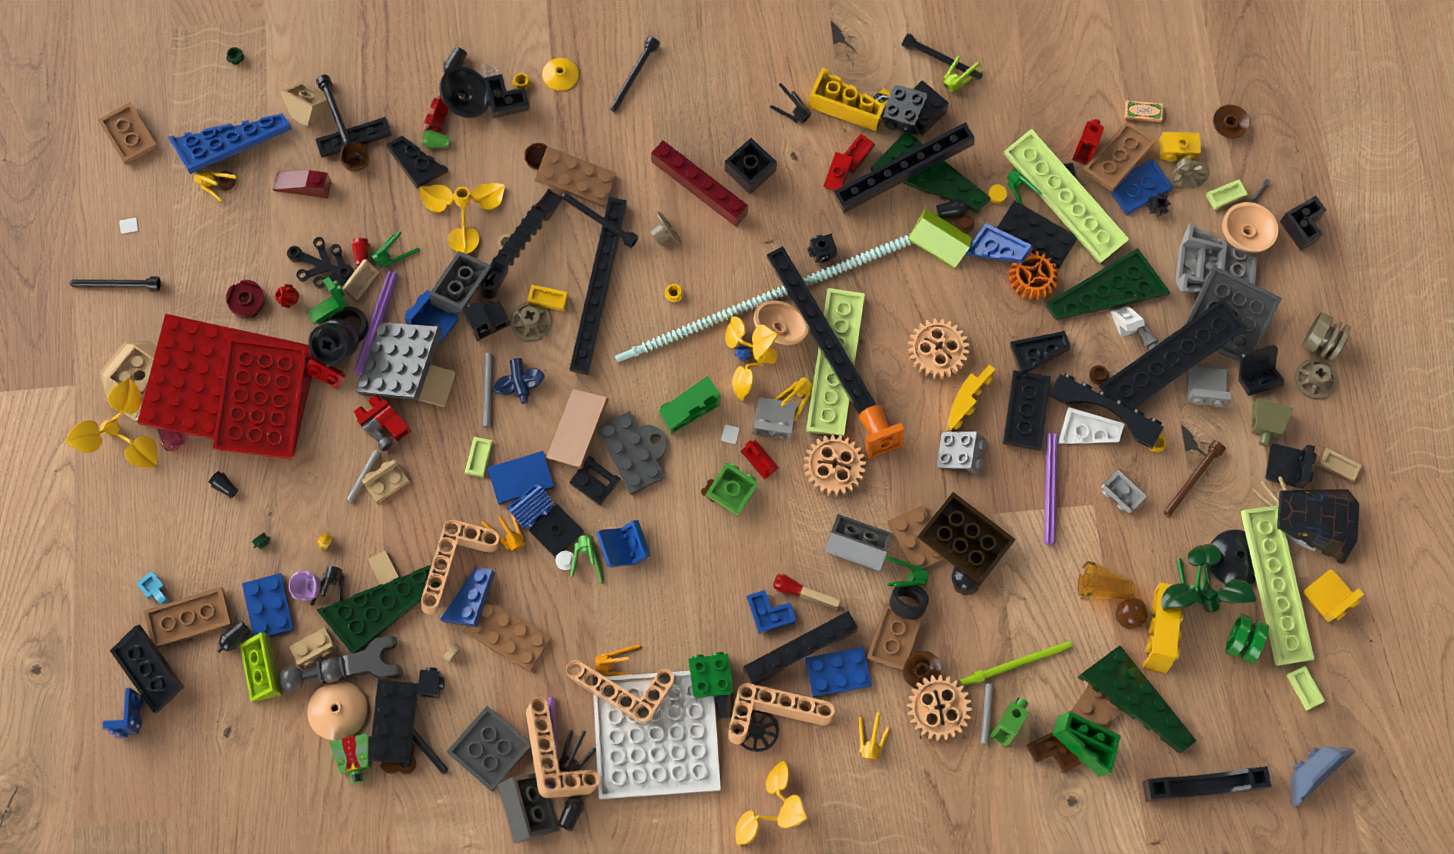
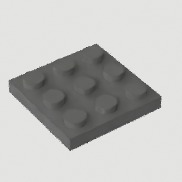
(489, 748)

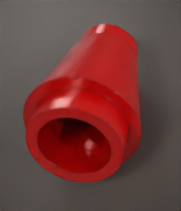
(360, 250)
(787, 585)

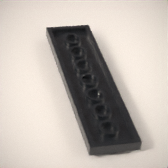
(1174, 355)

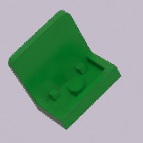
(334, 304)
(710, 675)

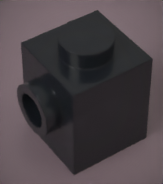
(430, 683)

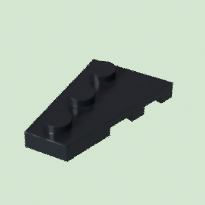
(415, 163)
(1037, 350)

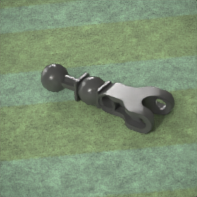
(346, 666)

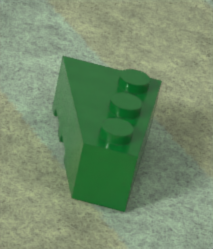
(1088, 741)

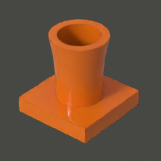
(881, 436)

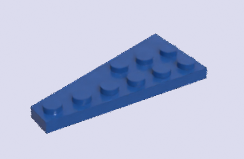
(223, 141)

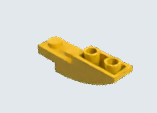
(964, 402)

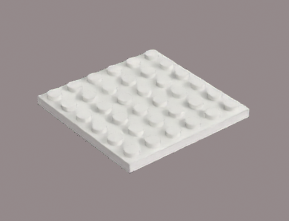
(660, 757)

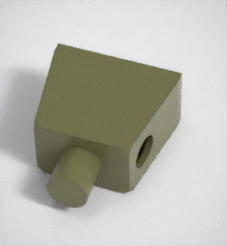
(1269, 420)

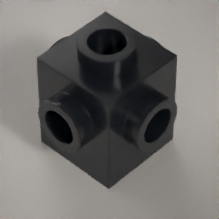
(822, 248)

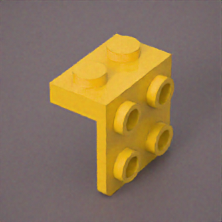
(1332, 596)

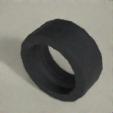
(353, 311)
(907, 611)

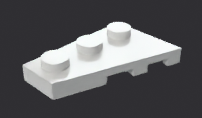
(1088, 428)

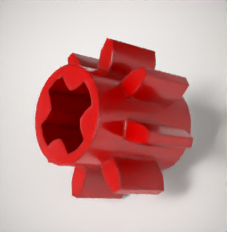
(287, 295)

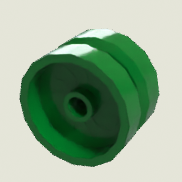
(1247, 639)

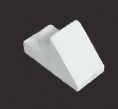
(1126, 320)

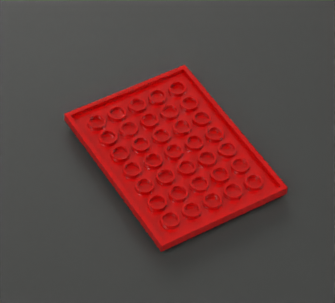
(189, 374)

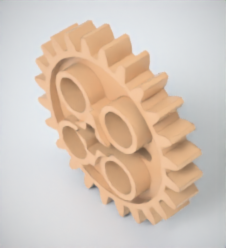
(927, 360)
(831, 482)
(956, 704)

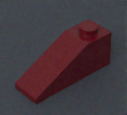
(303, 183)

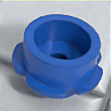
(743, 353)

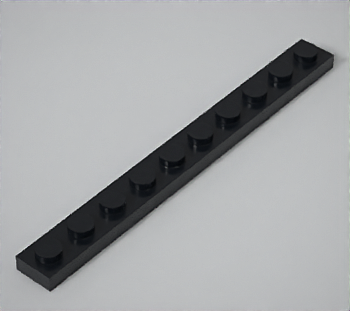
(597, 289)
(820, 330)

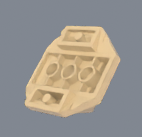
(129, 362)

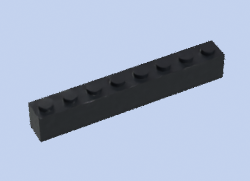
(904, 167)

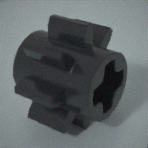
(1154, 202)

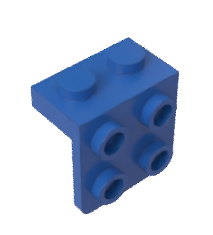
(425, 314)
(624, 545)
(132, 720)

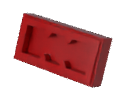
(859, 150)
(838, 171)

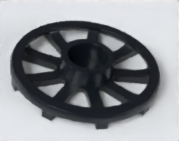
(757, 730)

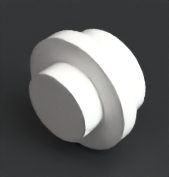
(564, 560)

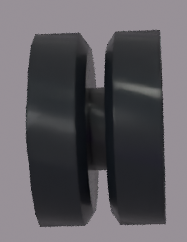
(333, 341)

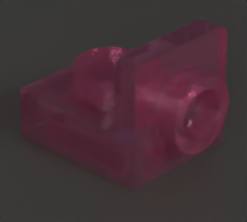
(170, 440)

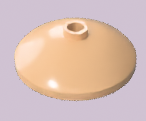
(1254, 221)
(782, 319)
(347, 719)

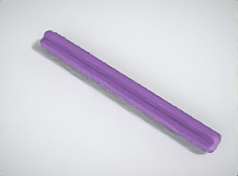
(377, 318)
(1051, 489)

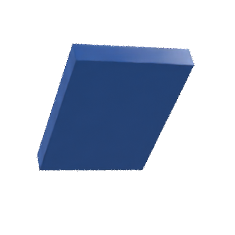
(1140, 185)
(517, 476)

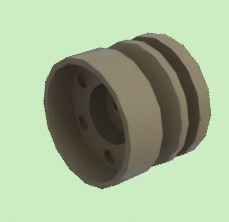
(1326, 336)

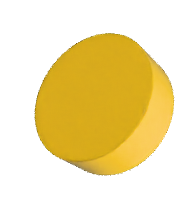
(997, 194)

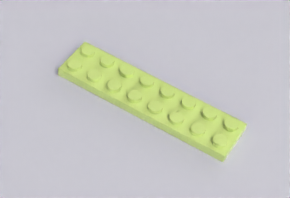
(1066, 196)
(828, 399)
(1277, 586)

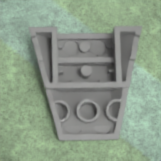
(1202, 251)

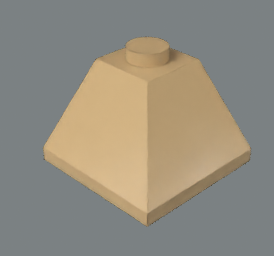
(304, 103)

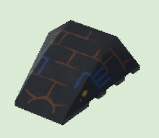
(1321, 519)

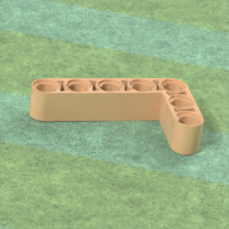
(447, 558)
(620, 693)
(774, 707)
(549, 757)

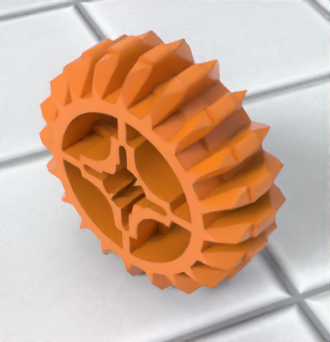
(1040, 278)

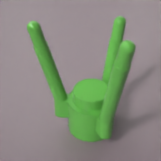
(587, 547)

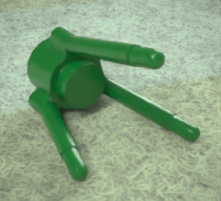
(1018, 180)
(382, 257)
(915, 577)
(1200, 590)

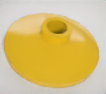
(560, 81)

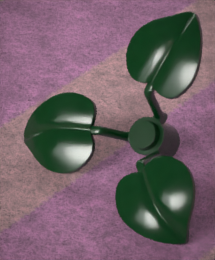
(1234, 591)

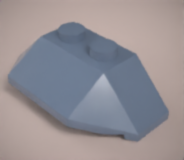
(1315, 771)

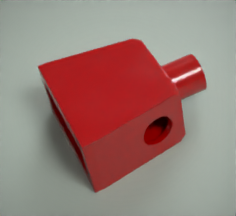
(1091, 136)

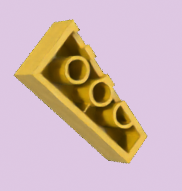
(844, 101)
(1165, 633)

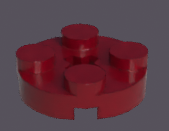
(240, 290)

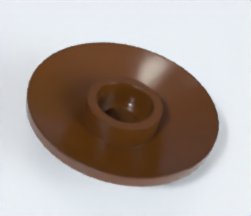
(1234, 115)
(930, 666)

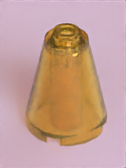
(1103, 583)

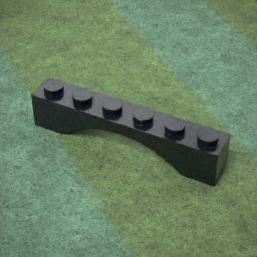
(1068, 392)
(799, 648)
(1207, 784)

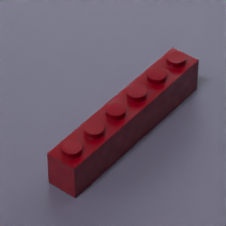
(699, 183)

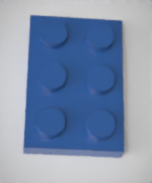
(268, 605)
(838, 672)

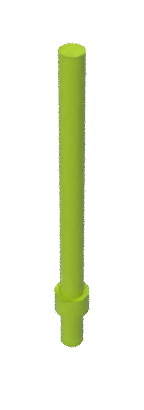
(980, 676)

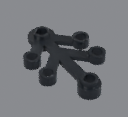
(322, 265)

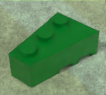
(690, 405)

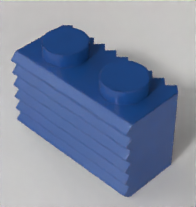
(530, 506)

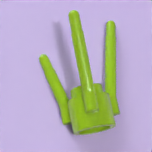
(954, 82)

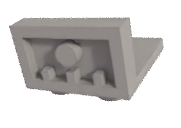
(773, 419)

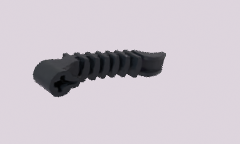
(534, 219)

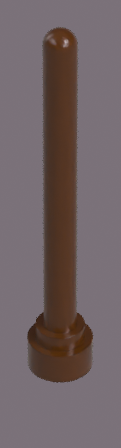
(1215, 449)

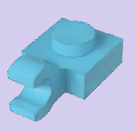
(152, 587)

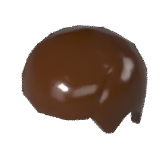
(534, 155)
(354, 157)
(1131, 613)

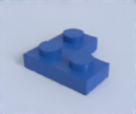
(767, 617)

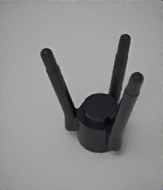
(801, 112)
(331, 577)
(568, 764)

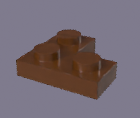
(1050, 745)

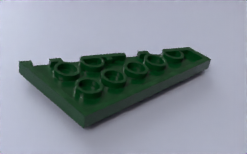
(939, 179)
(1119, 284)
(374, 610)
(1133, 694)

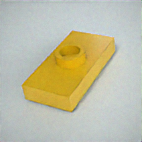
(547, 298)

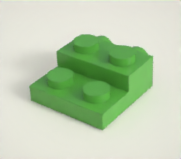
(732, 488)

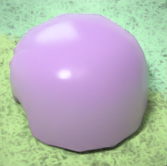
(304, 585)

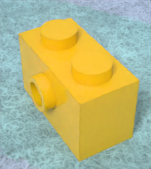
(1179, 145)

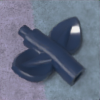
(519, 381)

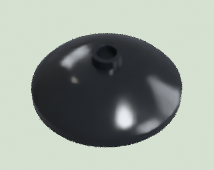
(469, 86)
(1230, 565)

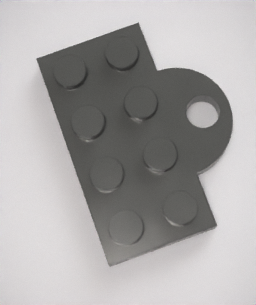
(633, 451)

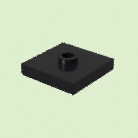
(556, 530)

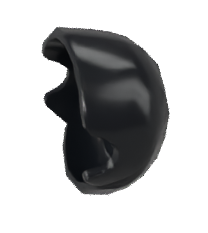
(962, 583)

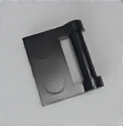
(590, 485)

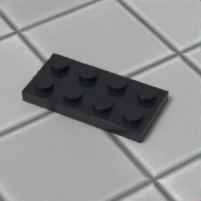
(1039, 232)
(1026, 410)
(147, 668)
(393, 722)

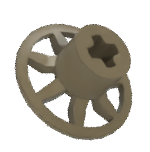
(1188, 172)
(662, 232)
(530, 320)
(1317, 376)

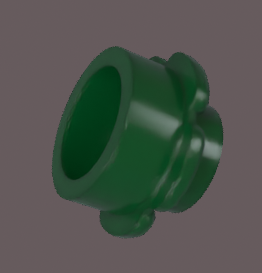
(234, 51)
(261, 541)

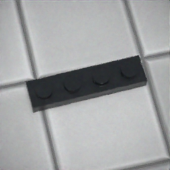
(360, 134)

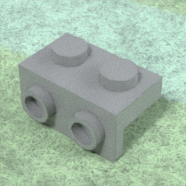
(1123, 491)

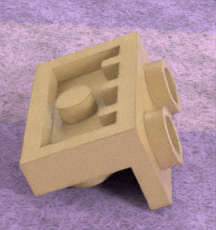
(385, 481)
(313, 648)

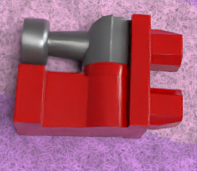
(378, 417)

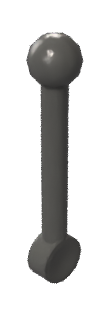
(1266, 183)

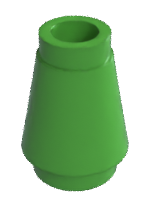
(435, 140)

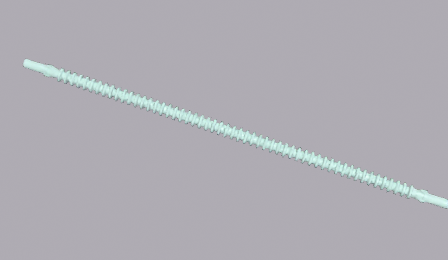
(636, 350)

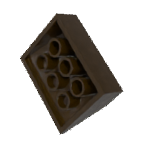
(966, 538)

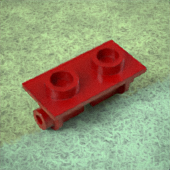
(434, 120)
(330, 376)
(759, 459)

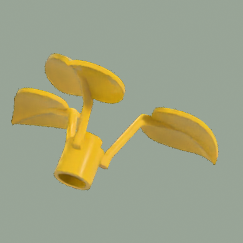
(439, 196)
(762, 341)
(86, 434)
(790, 814)

